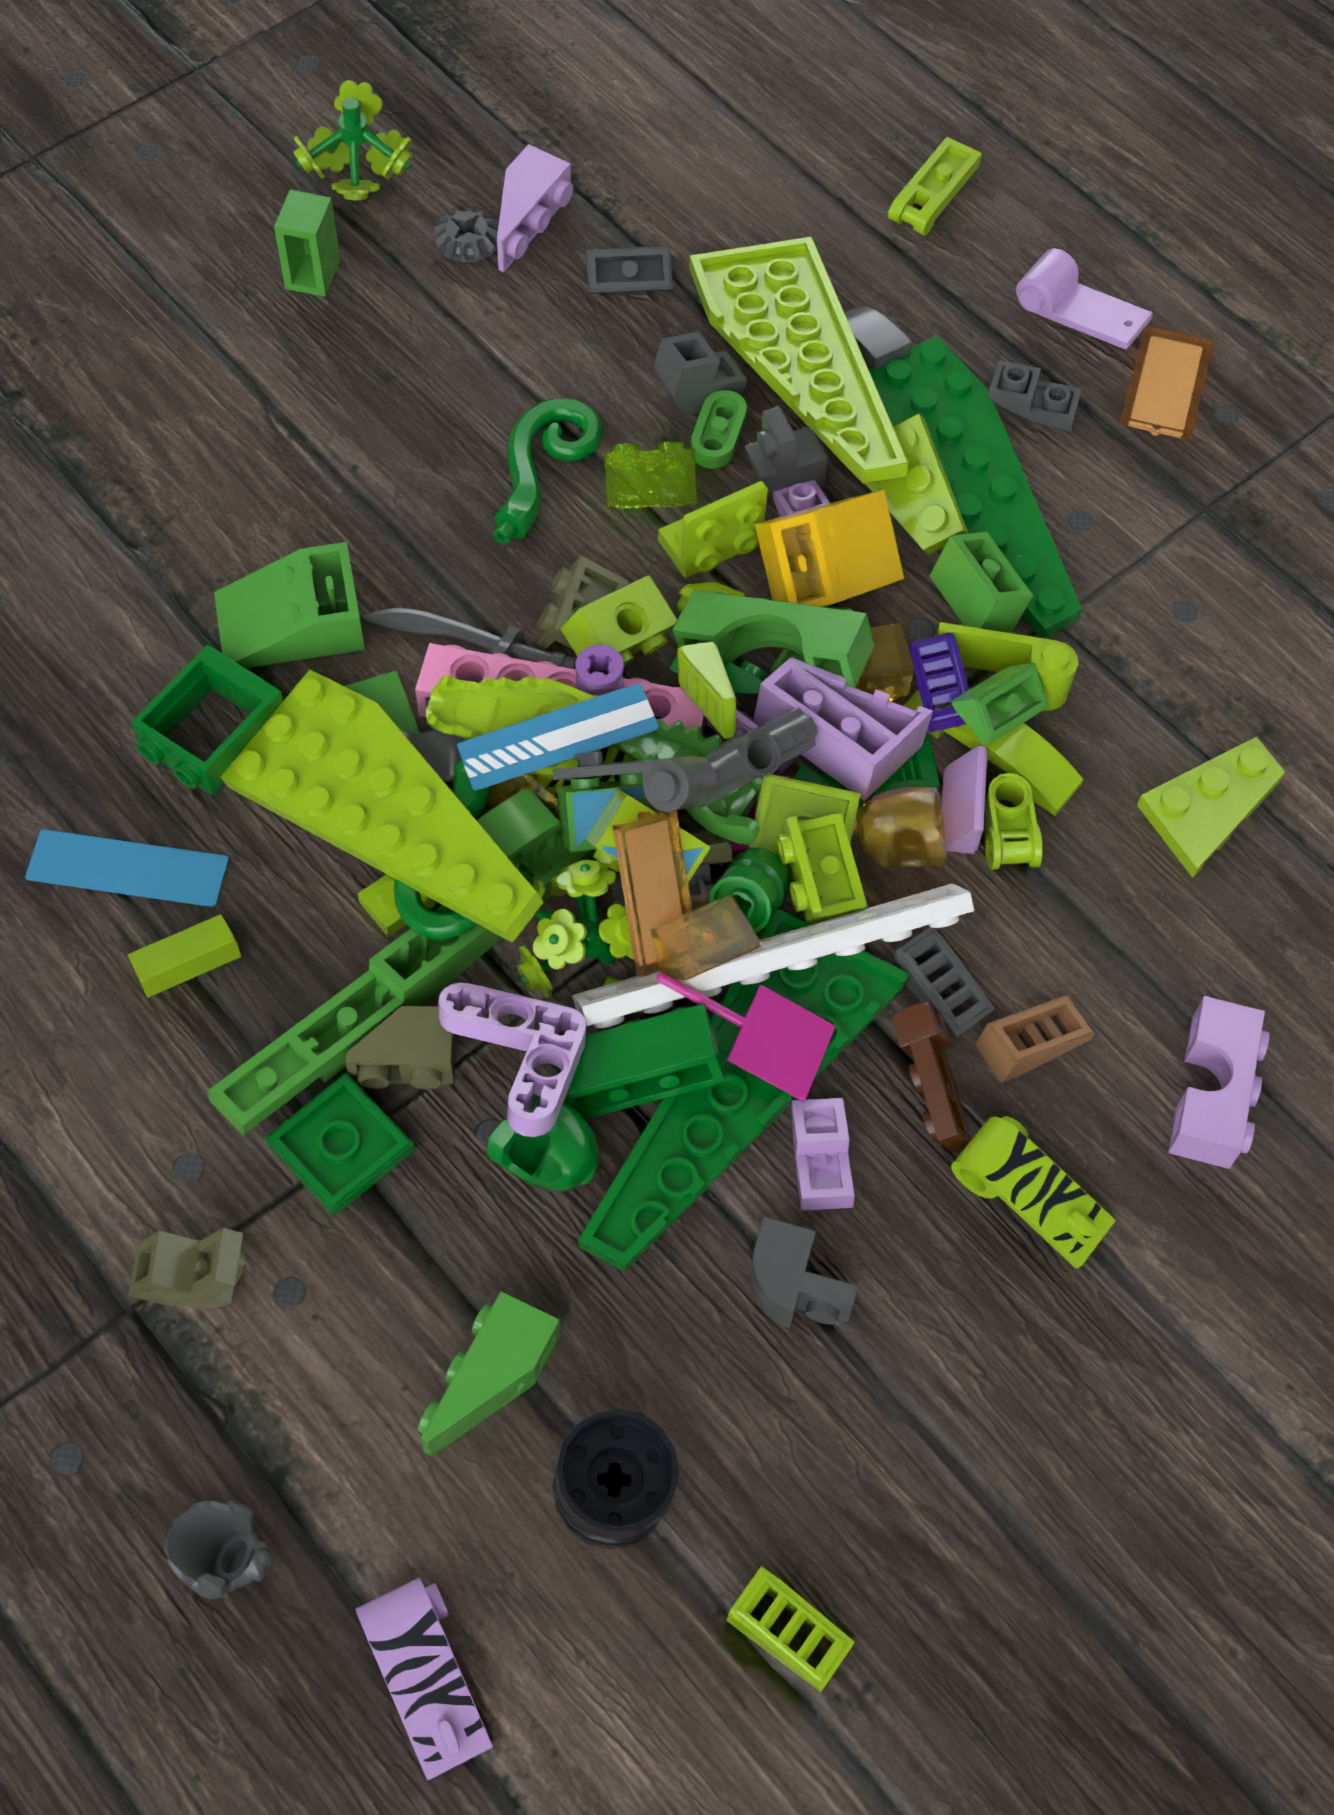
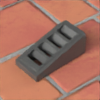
(942, 957)

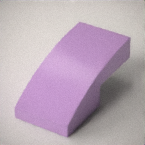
(822, 1154)

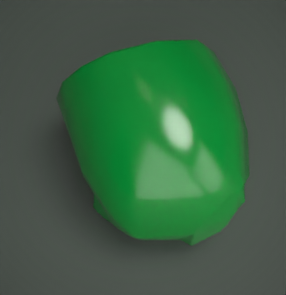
(549, 1161)

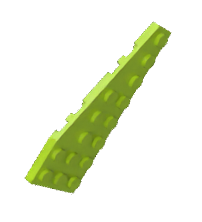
(791, 329)
(362, 786)

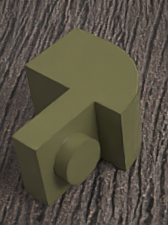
(186, 1270)

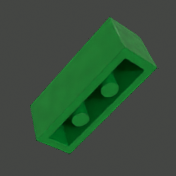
(646, 1062)

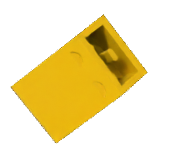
(830, 551)

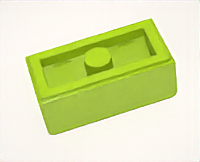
(184, 955)

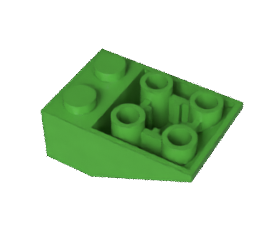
(291, 609)

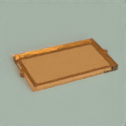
(1167, 382)
(651, 879)

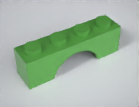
(738, 624)

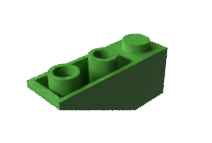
(499, 1366)

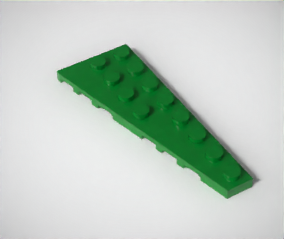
(707, 1129)

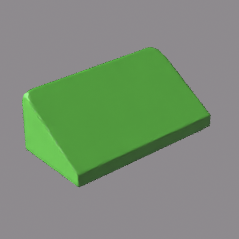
(1002, 702)

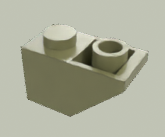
(405, 1050)

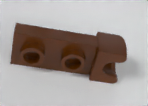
(925, 1038)

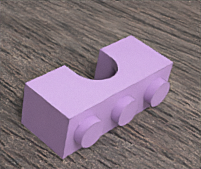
(1229, 1044)

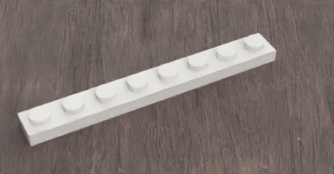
(791, 949)

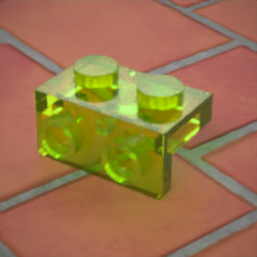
(650, 477)

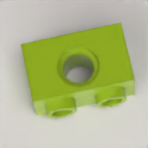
(634, 608)

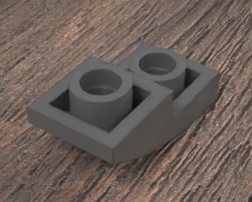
(1044, 402)

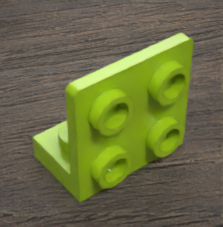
(715, 531)

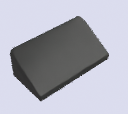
(629, 269)

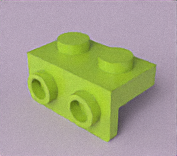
(822, 867)

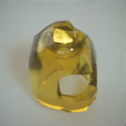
(903, 828)

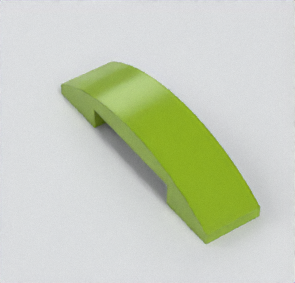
(1024, 754)

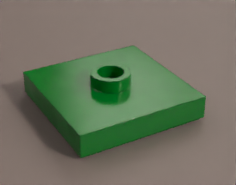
(339, 1144)

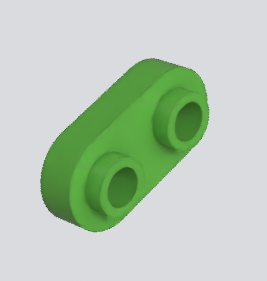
(714, 436)

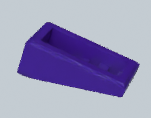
(935, 657)

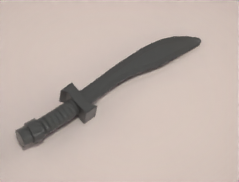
(426, 623)

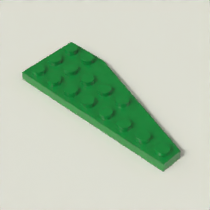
(981, 471)

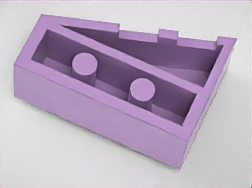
(858, 734)

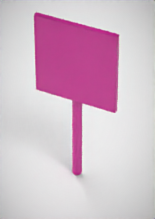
(775, 1038)

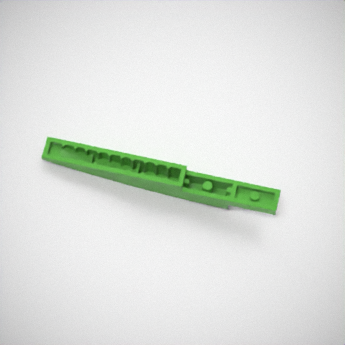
(399, 975)

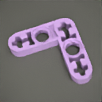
(541, 1046)

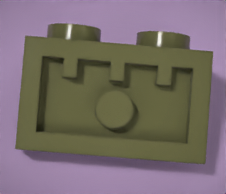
(574, 589)

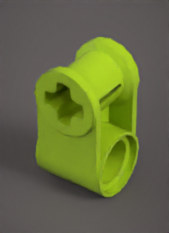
(1011, 831)

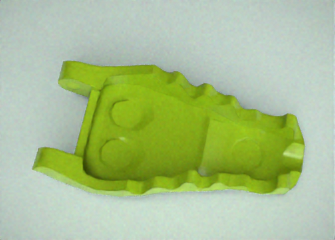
(480, 708)

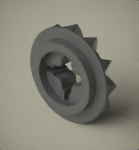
(469, 246)

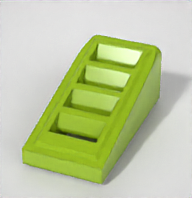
(708, 686)
(759, 1632)

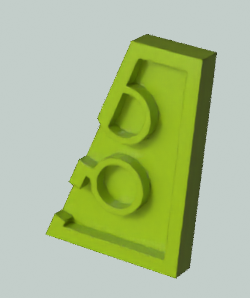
(923, 497)
(1210, 801)

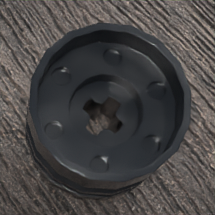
(642, 1459)

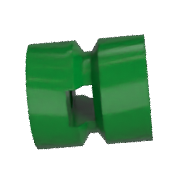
(757, 884)

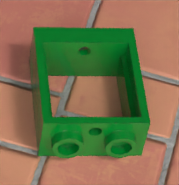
(204, 672)

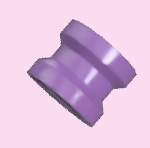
(599, 658)

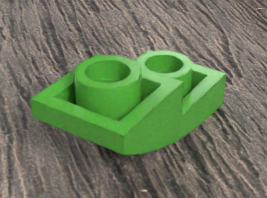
(519, 824)

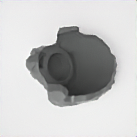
(216, 1548)

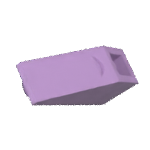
(532, 193)

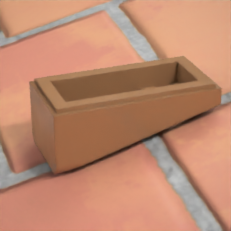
(1007, 1053)

